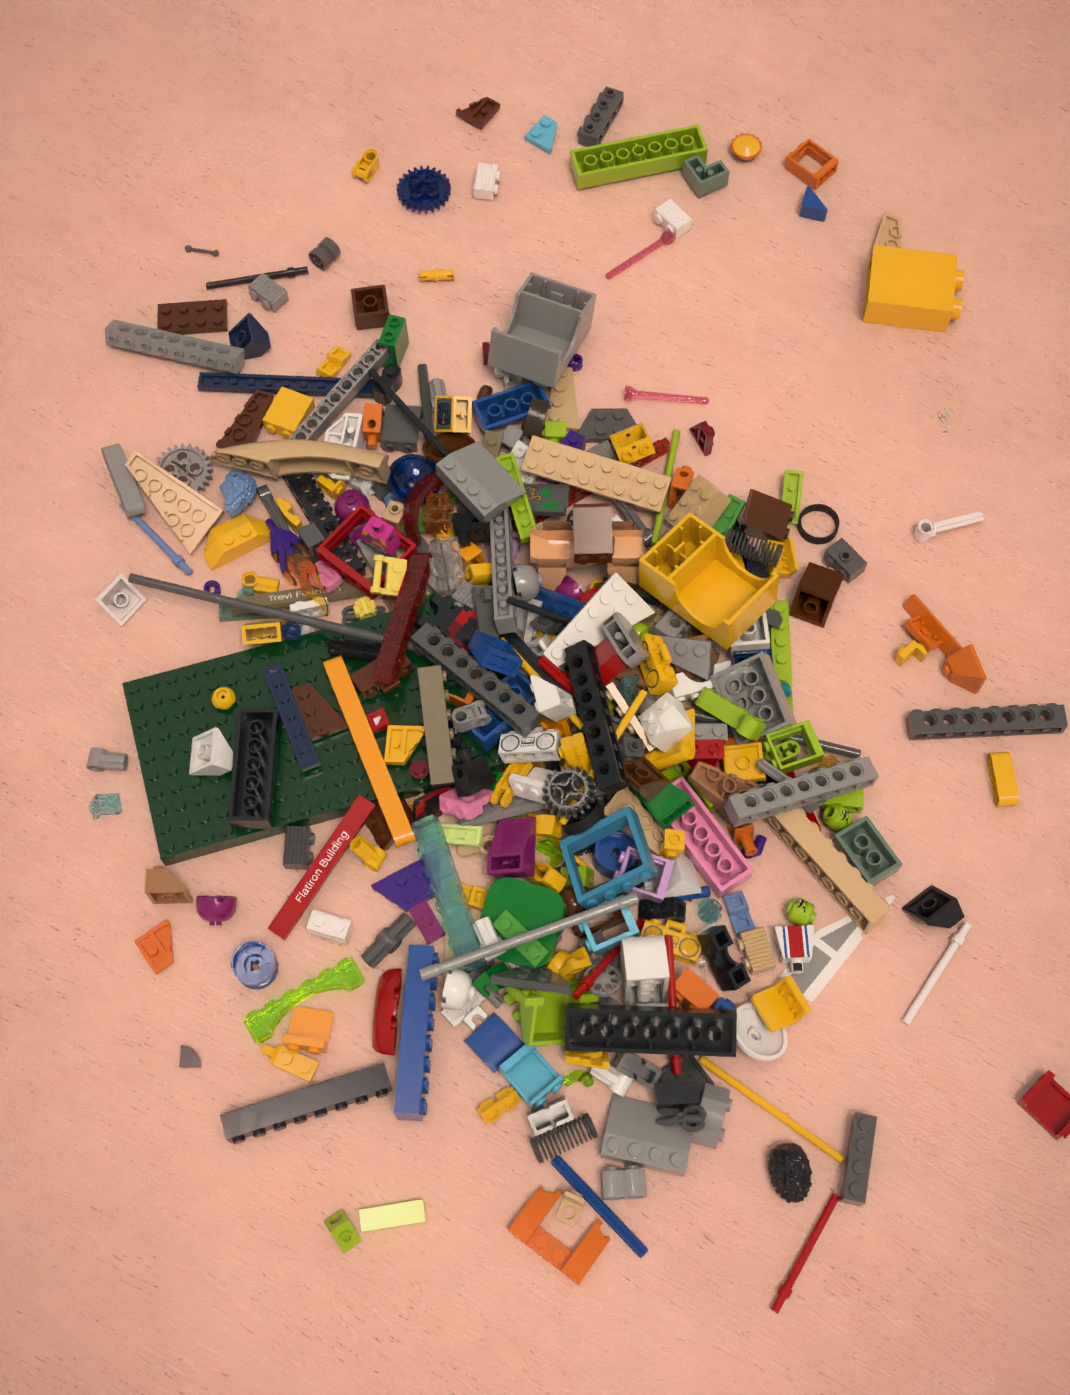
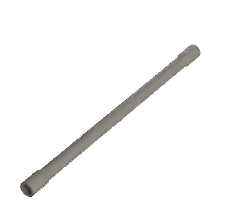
(439, 968)

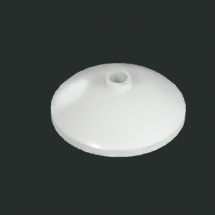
(755, 1037)

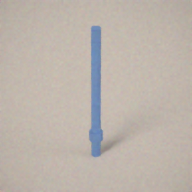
(177, 560)

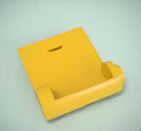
(680, 752)

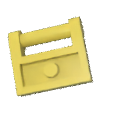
(393, 578)

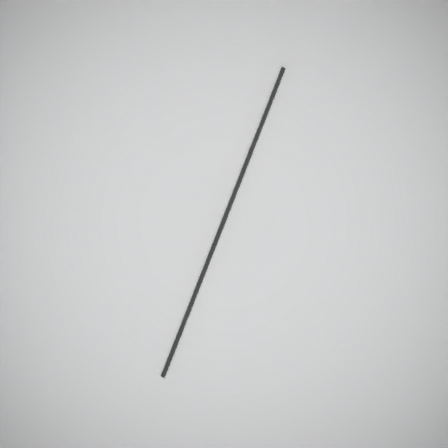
(377, 637)

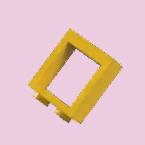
(638, 437)

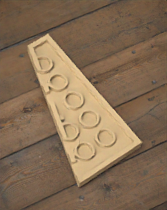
(182, 507)

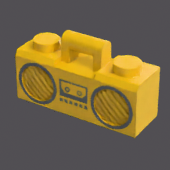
(656, 668)
(685, 946)

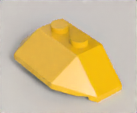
(235, 539)

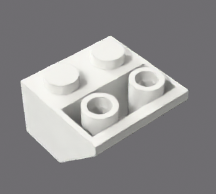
(552, 700)

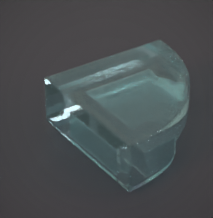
(246, 591)

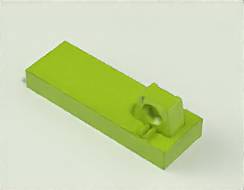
(792, 492)

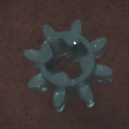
(709, 910)

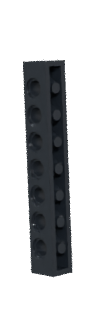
(322, 509)
(616, 779)

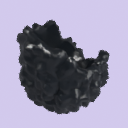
(790, 1172)

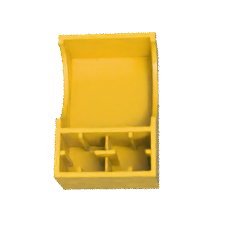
(704, 583)

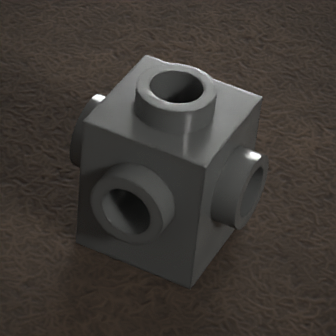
(631, 748)

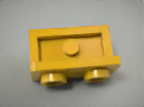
(787, 563)

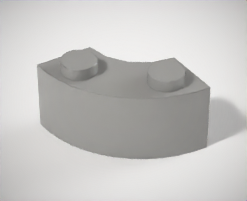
(715, 1102)

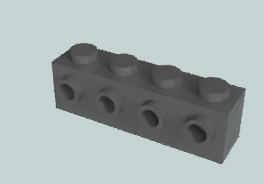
(601, 117)

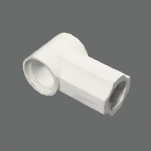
(487, 935)
(614, 1079)

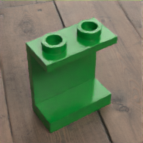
(396, 338)

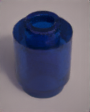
(289, 633)

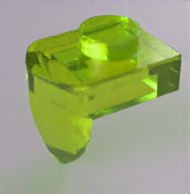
(550, 849)

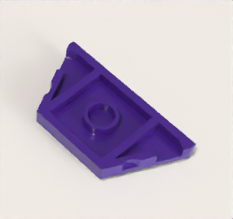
(406, 886)

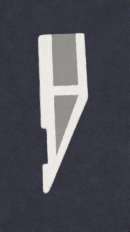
(830, 950)

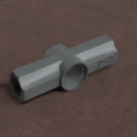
(388, 940)

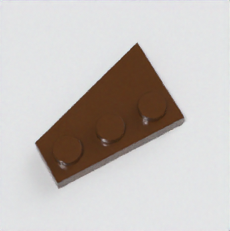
(317, 713)

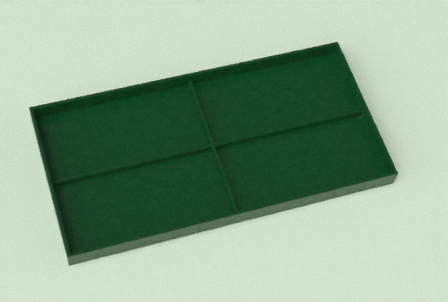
(177, 705)

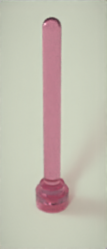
(666, 239)
(632, 393)

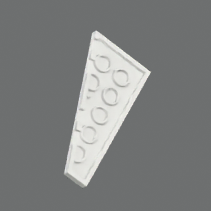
(586, 624)

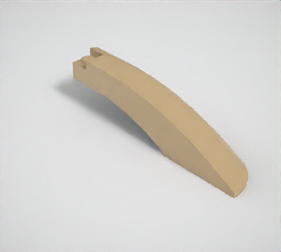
(304, 456)

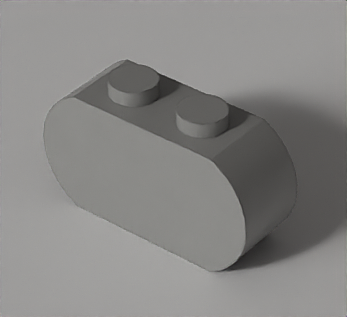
(625, 640)

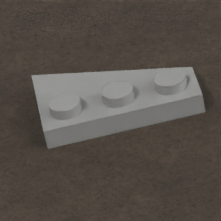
(690, 654)

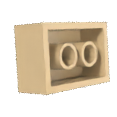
(702, 500)

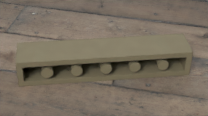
(436, 725)

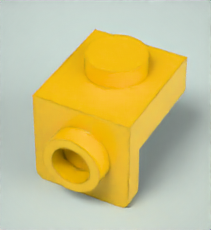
(913, 649)
(673, 844)

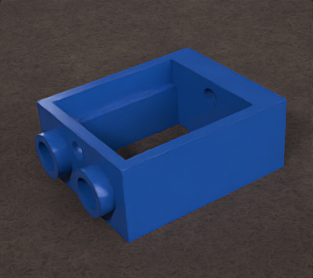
(495, 655)

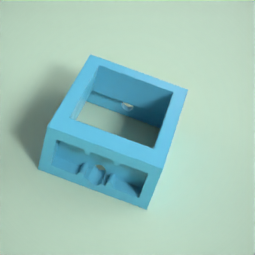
(614, 942)

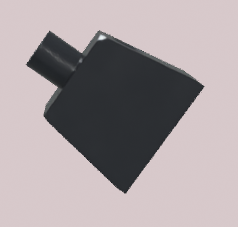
(471, 773)

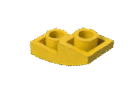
(291, 519)

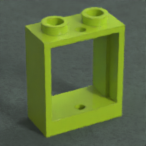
(810, 739)

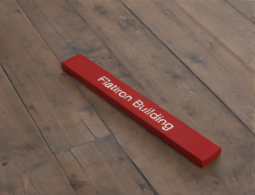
(321, 867)

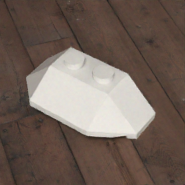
(347, 432)

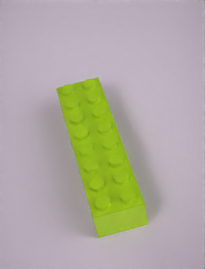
(636, 156)

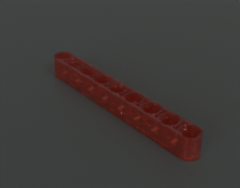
(402, 619)

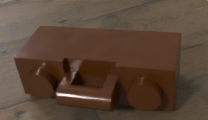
(367, 688)

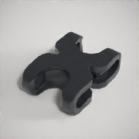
(443, 616)

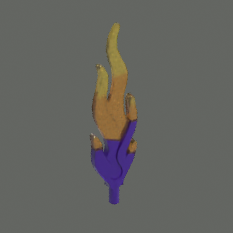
(290, 560)

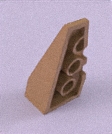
(719, 785)

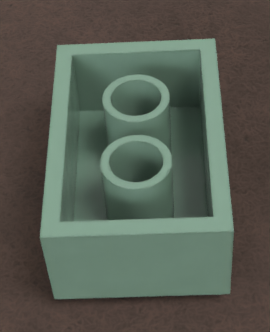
(867, 851)

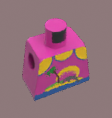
(378, 534)

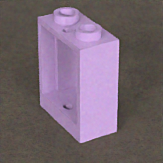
(666, 868)

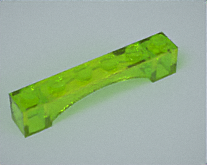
(342, 977)

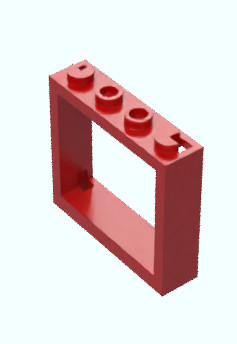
(340, 533)

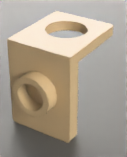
(573, 1200)

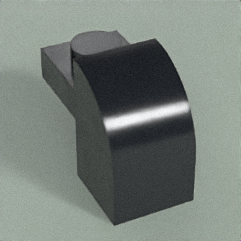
(469, 531)

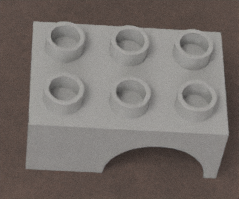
(542, 330)

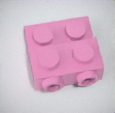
(464, 807)

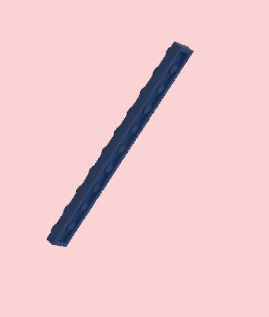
(272, 383)

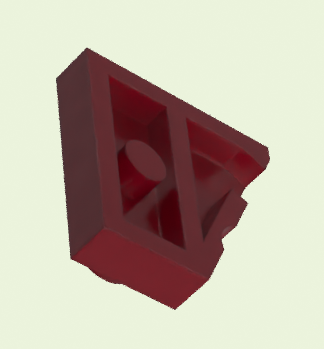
(703, 436)

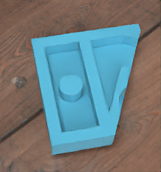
(542, 134)

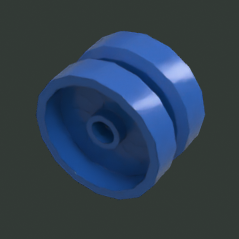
(603, 857)

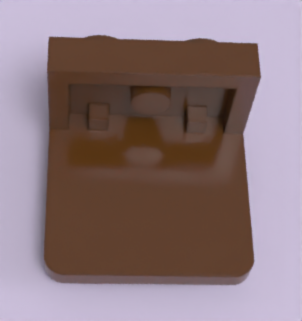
(379, 827)

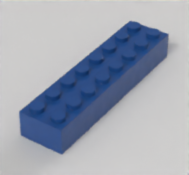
(415, 1036)

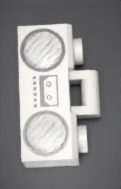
(536, 747)

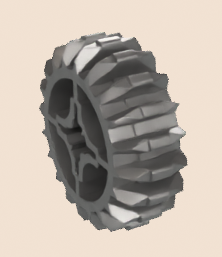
(582, 798)

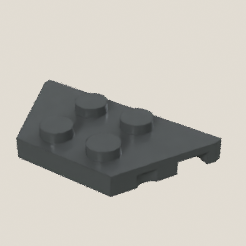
(605, 422)
(531, 979)

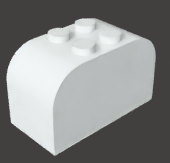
(644, 969)

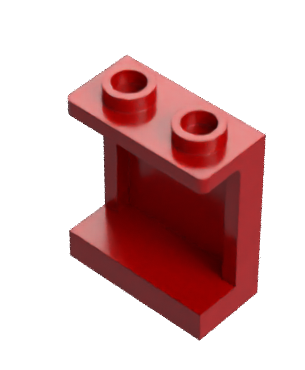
(708, 752)
(1048, 1105)

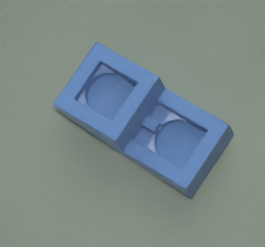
(738, 912)

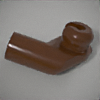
(484, 391)

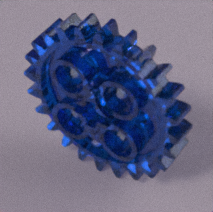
(423, 189)

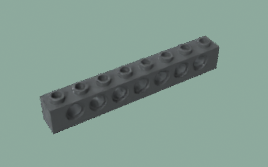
(1054, 713)
(522, 723)

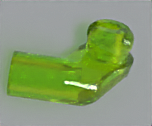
(580, 1076)

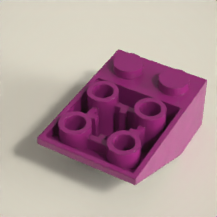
(513, 848)

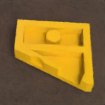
(401, 743)
(587, 1059)

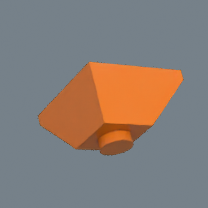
(965, 669)

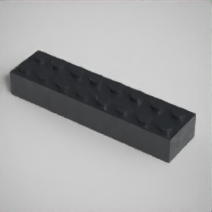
(650, 1030)

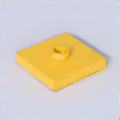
(742, 761)

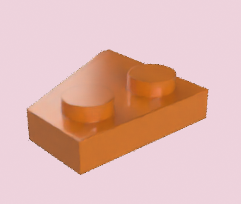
(157, 947)

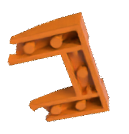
(571, 1264)

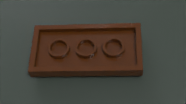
(193, 317)

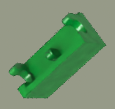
(485, 977)

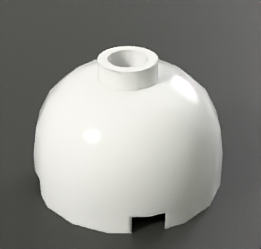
(457, 990)

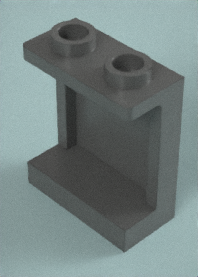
(399, 431)

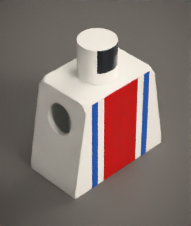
(794, 945)

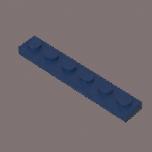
(291, 717)

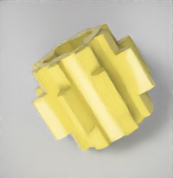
(364, 608)

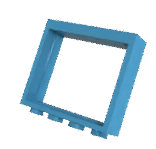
(602, 829)

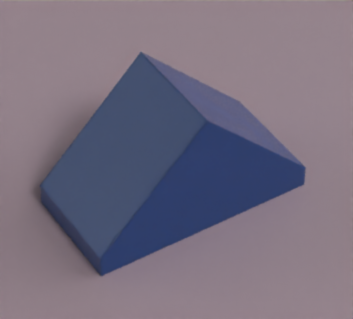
(812, 207)

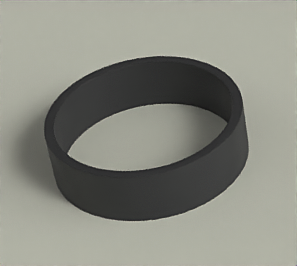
(818, 540)
(586, 822)

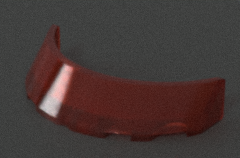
(413, 502)

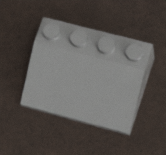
(479, 481)
(757, 690)
(638, 1140)

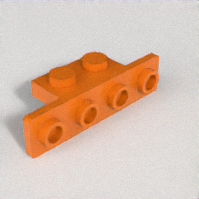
(928, 629)

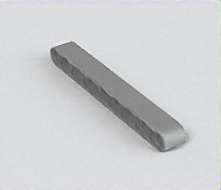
(340, 393)

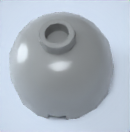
(527, 581)

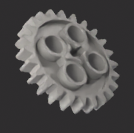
(195, 460)

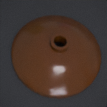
(450, 441)

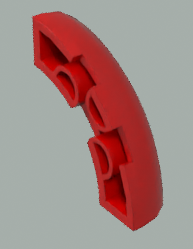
(385, 1009)

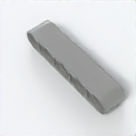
(123, 480)

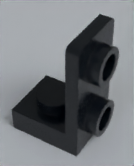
(668, 908)

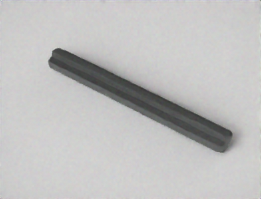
(425, 397)

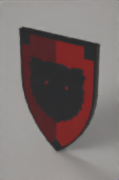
(462, 628)
(429, 803)

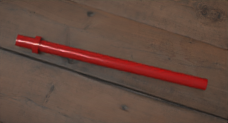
(672, 1000)

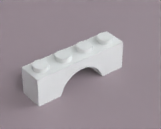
(690, 689)

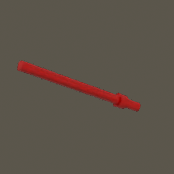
(588, 981)
(784, 1291)

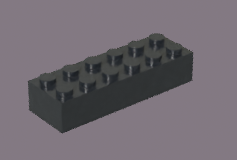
(254, 768)

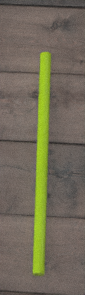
(668, 472)

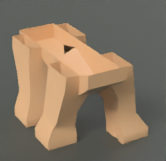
(554, 551)

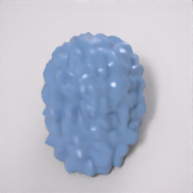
(239, 491)

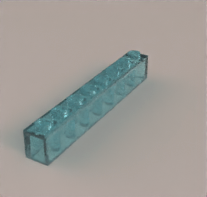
(447, 889)

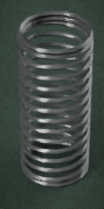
(776, 556)
(585, 1117)

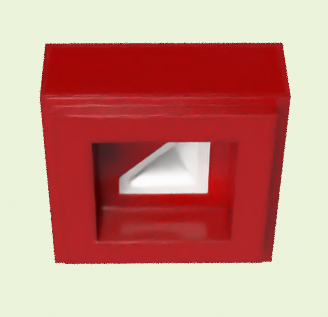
(378, 720)

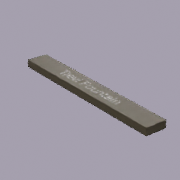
(285, 598)

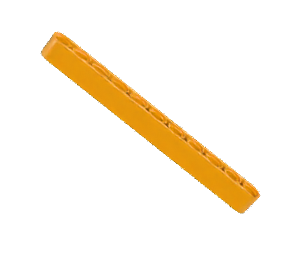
(369, 752)

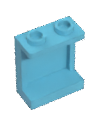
(531, 1076)

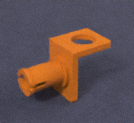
(745, 837)

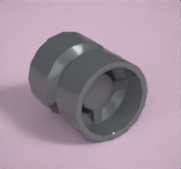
(324, 253)

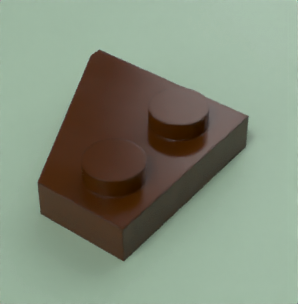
(479, 112)

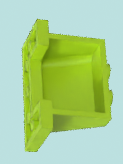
(544, 1013)

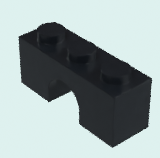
(729, 974)

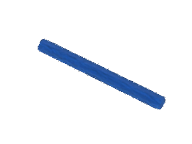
(599, 1206)

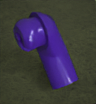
(759, 843)

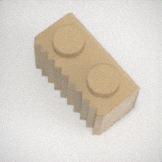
(756, 951)

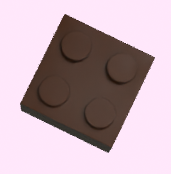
(370, 306)

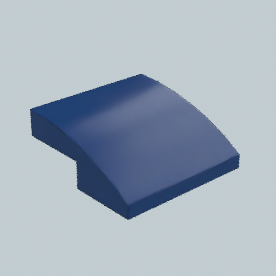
(493, 1042)

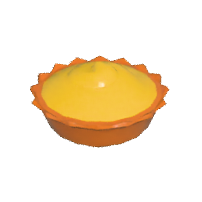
(746, 146)

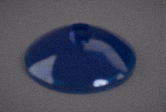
(406, 471)

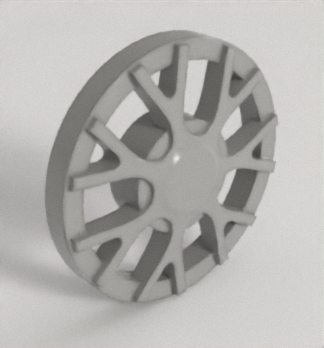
(604, 981)

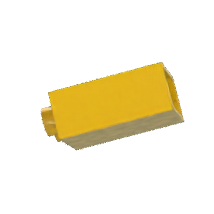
(912, 289)

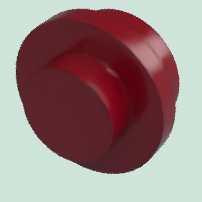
(419, 769)

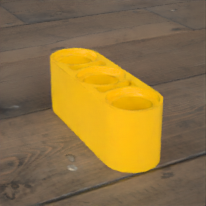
(1003, 779)

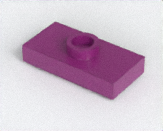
(426, 922)

